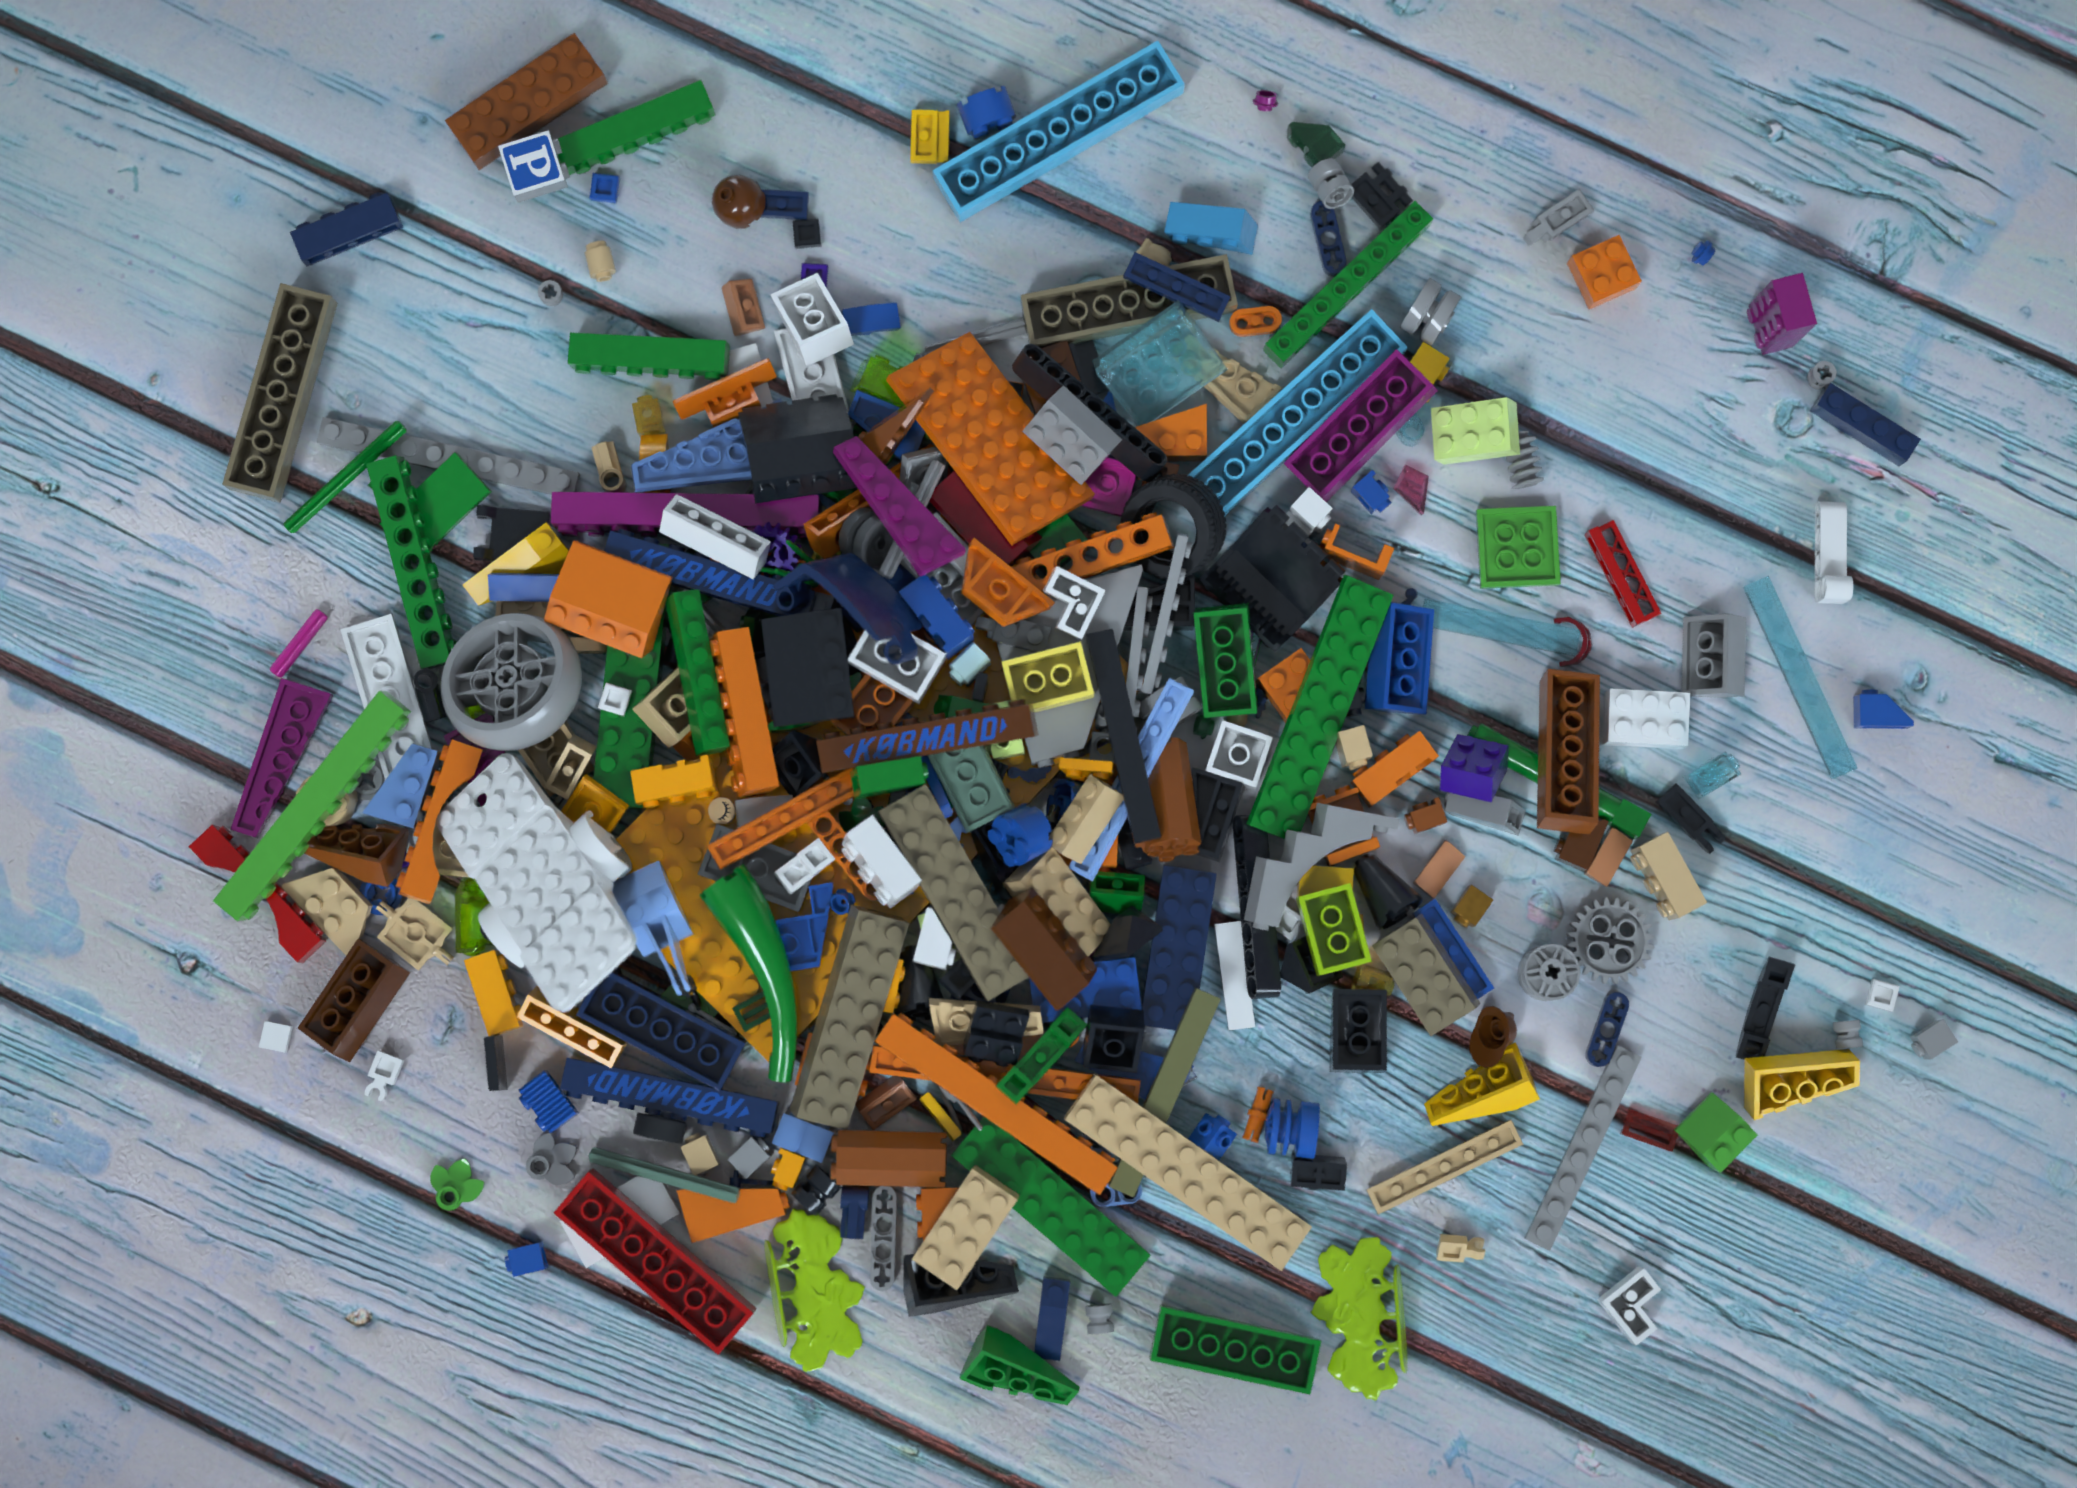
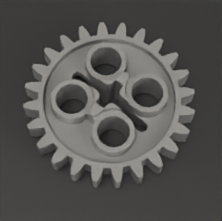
(1613, 917)

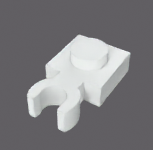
(384, 1070)

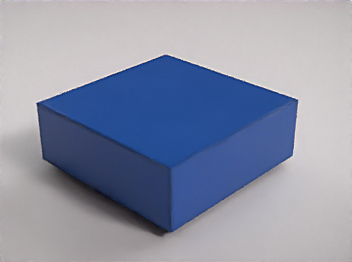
(604, 188)

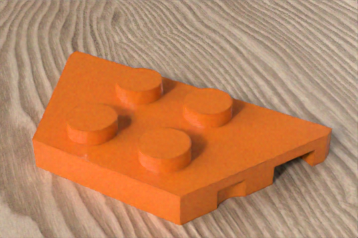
(1000, 588)

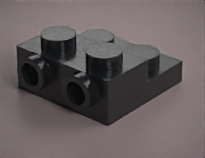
(995, 1033)

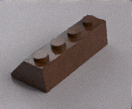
(1043, 948)
(353, 1000)

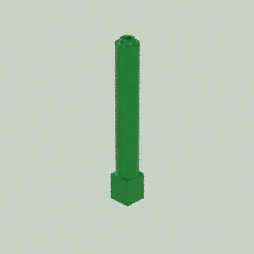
(1619, 812)

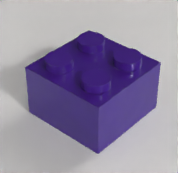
(1474, 768)

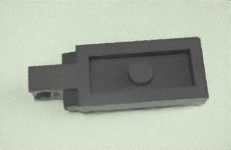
(1019, 634)

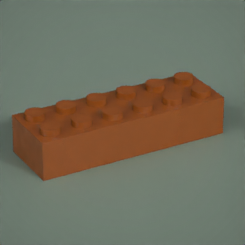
(527, 100)
(1568, 751)

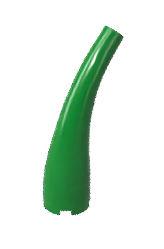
(751, 926)

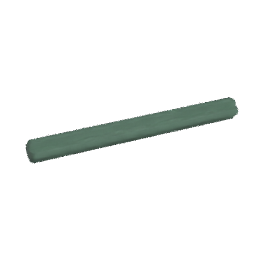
(664, 1175)

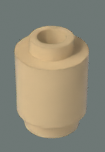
(600, 261)

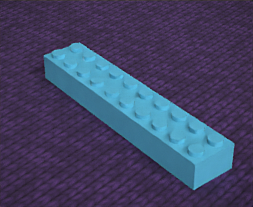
(1058, 131)
(1296, 412)

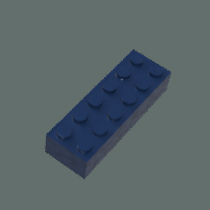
(1180, 948)
(662, 1029)

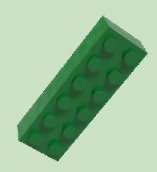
(1235, 1349)

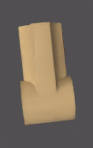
(608, 466)

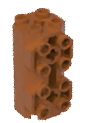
(1174, 804)
(889, 1158)

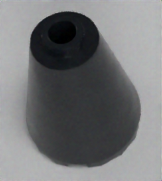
(1384, 892)
(916, 987)

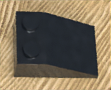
(1358, 1031)

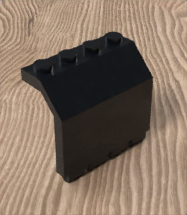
(794, 447)
(1275, 576)

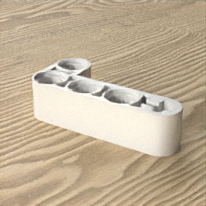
(1831, 576)

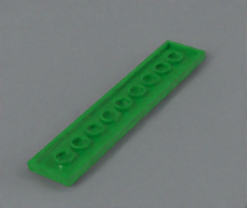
(1320, 707)

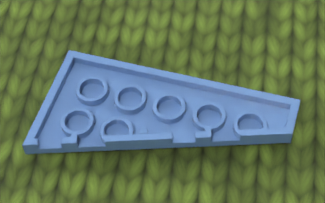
(705, 460)

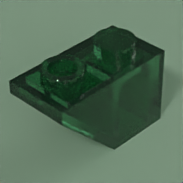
(1315, 141)

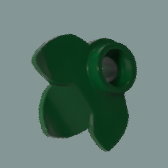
(860, 811)

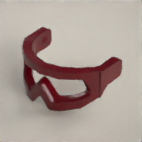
(1586, 644)

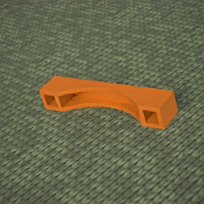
(422, 874)

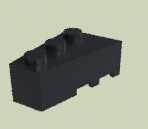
(1182, 618)
(1216, 807)

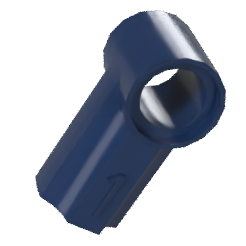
(854, 1206)

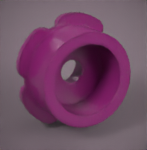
(1265, 100)

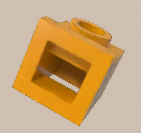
(787, 1169)

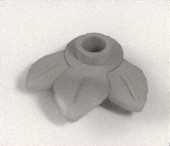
(555, 1159)

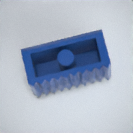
(547, 1102)

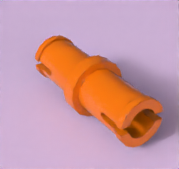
(1257, 1114)

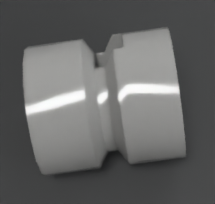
(1330, 183)

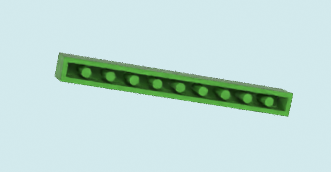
(312, 806)

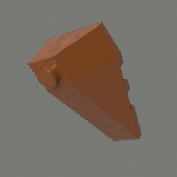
(365, 854)

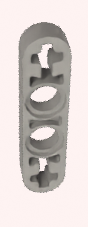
(879, 1237)

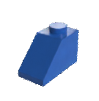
(1878, 712)

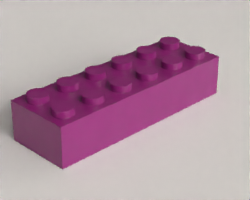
(1361, 426)

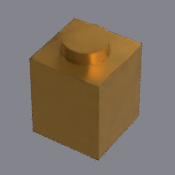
(1471, 907)

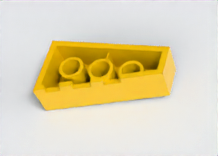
(1791, 1079)

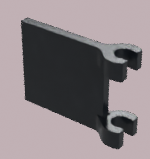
(507, 529)

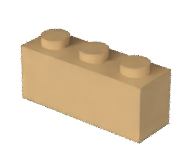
(1085, 819)

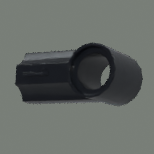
(429, 698)

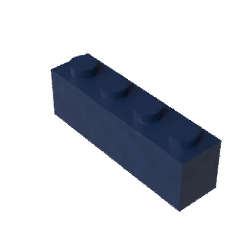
(346, 229)
(1865, 425)

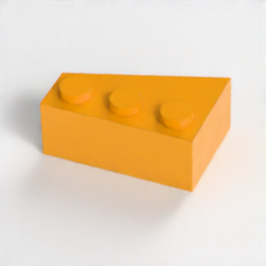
(674, 782)

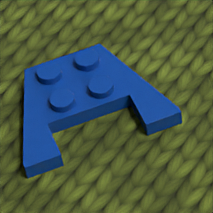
(806, 934)

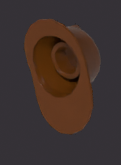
(1492, 1036)

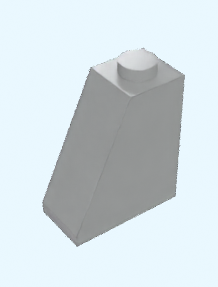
(1499, 814)

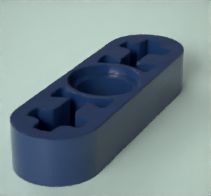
(1326, 258)
(1592, 1045)

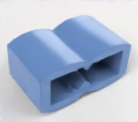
(803, 1137)

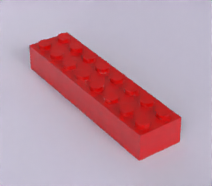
(655, 1261)

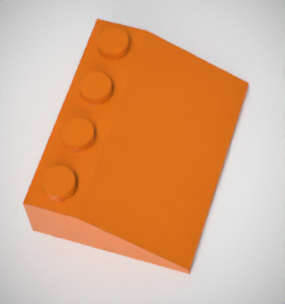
(608, 599)

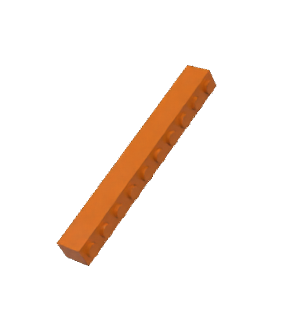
(983, 1096)

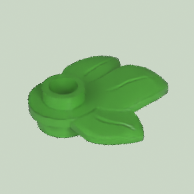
(456, 1180)

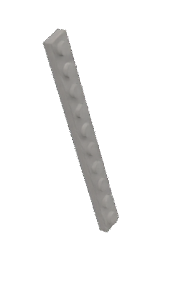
(433, 454)

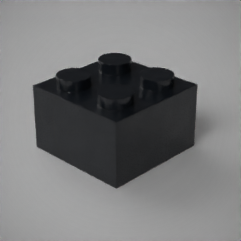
(1113, 1038)

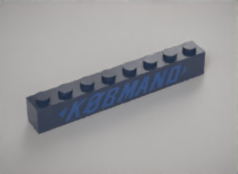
(701, 573)
(669, 1095)

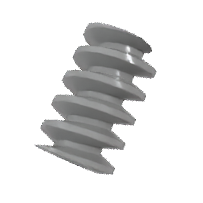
(1523, 463)

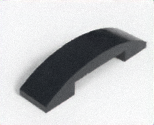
(1764, 1008)

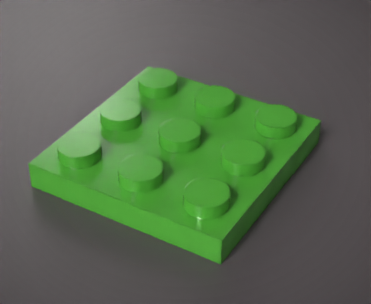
(1518, 547)

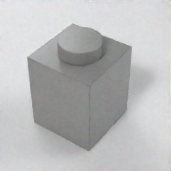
(1933, 1040)
(750, 1156)

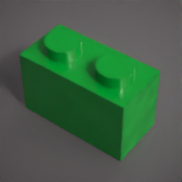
(1117, 891)

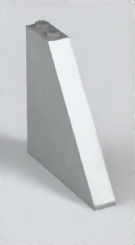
(1067, 727)

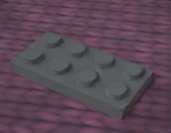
(762, 867)

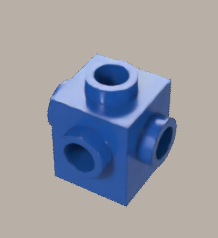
(1213, 1135)

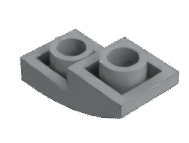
(752, 808)

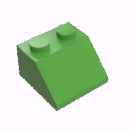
(1715, 1132)

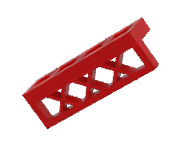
(1616, 576)

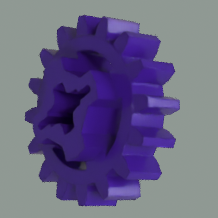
(781, 558)

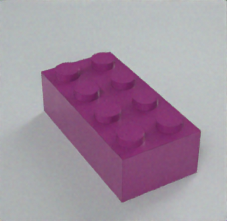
(1781, 314)

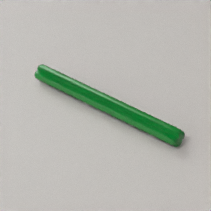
(344, 477)

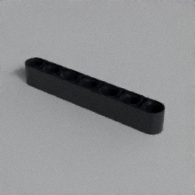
(1048, 376)
(1259, 945)

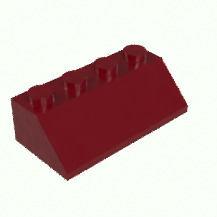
(971, 520)

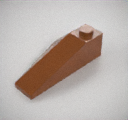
(888, 434)

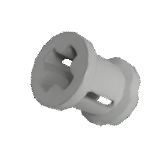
(1814, 376)

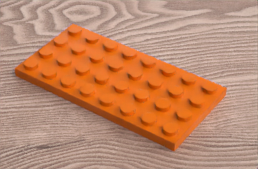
(979, 428)

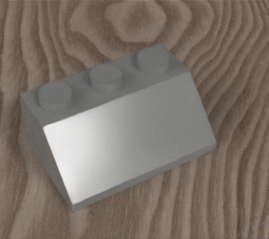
(1714, 655)

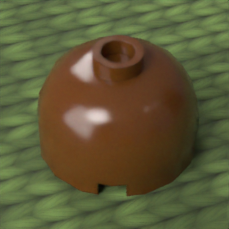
(738, 201)

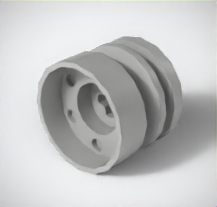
(1535, 964)

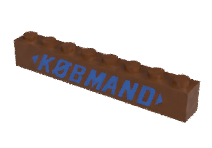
(927, 737)

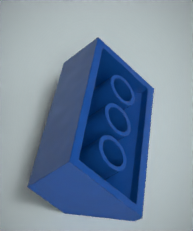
(1401, 661)

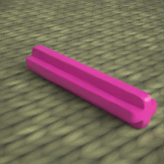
(298, 643)

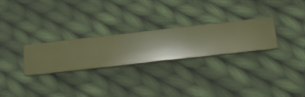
(1171, 1075)

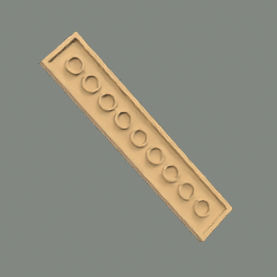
(1187, 1172)

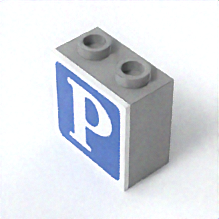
(534, 166)

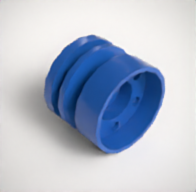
(1293, 1128)

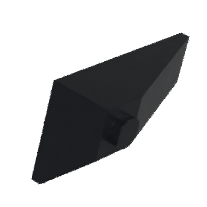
(930, 1294)

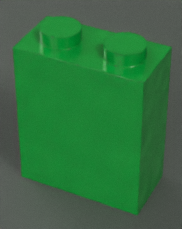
(888, 777)

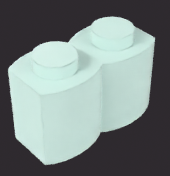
(968, 665)

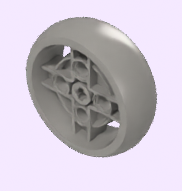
(538, 703)

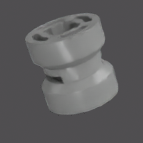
(1848, 1034)
(1099, 1318)

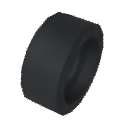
(659, 1128)

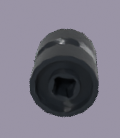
(816, 1190)

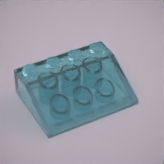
(1159, 365)

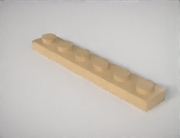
(1444, 1166)

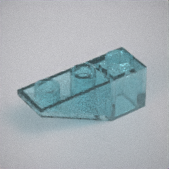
(1713, 774)

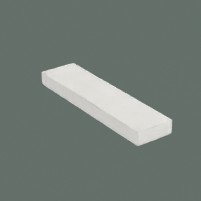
(1233, 976)

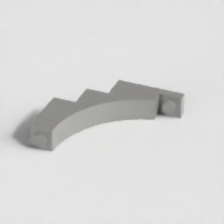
(1276, 880)

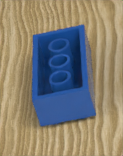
(1112, 986)

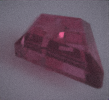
(1412, 488)

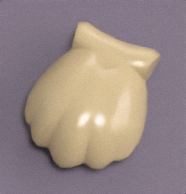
(1155, 252)

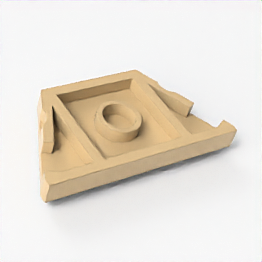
(333, 905)

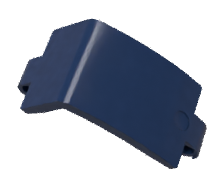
(862, 594)

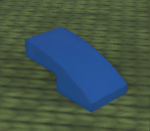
(872, 318)

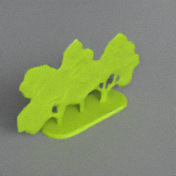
(819, 1293)
(1357, 1313)

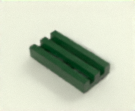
(741, 1018)

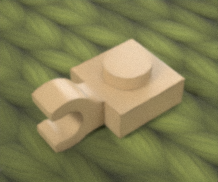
(1456, 1248)

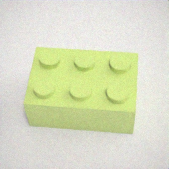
(1475, 431)

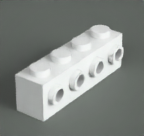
(714, 536)

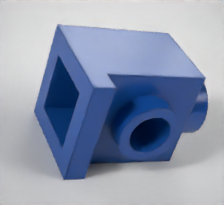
(1371, 493)

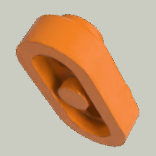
(1254, 320)

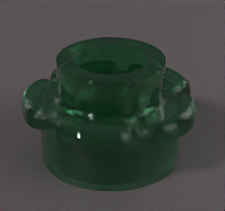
(1203, 726)

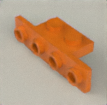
(727, 395)

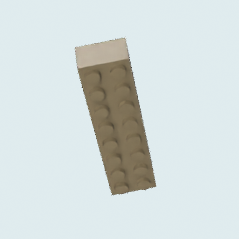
(1112, 304)
(280, 393)
(952, 889)
(849, 1017)

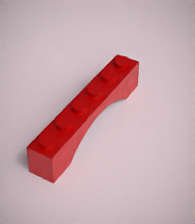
(294, 931)

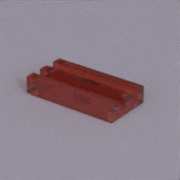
(1629, 1123)

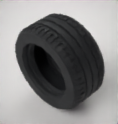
(1201, 505)

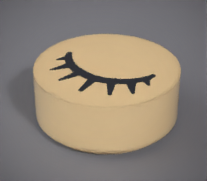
(721, 811)

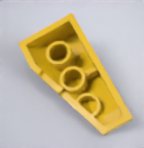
(536, 554)
(1485, 1091)

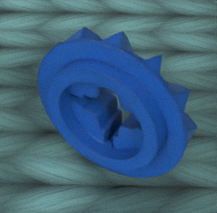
(392, 896)

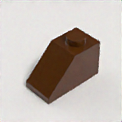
(1579, 849)

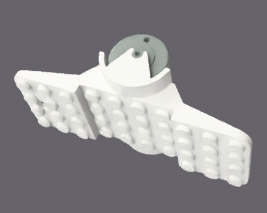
(543, 881)

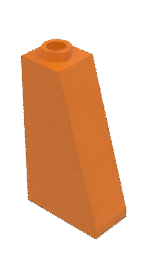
(712, 1216)

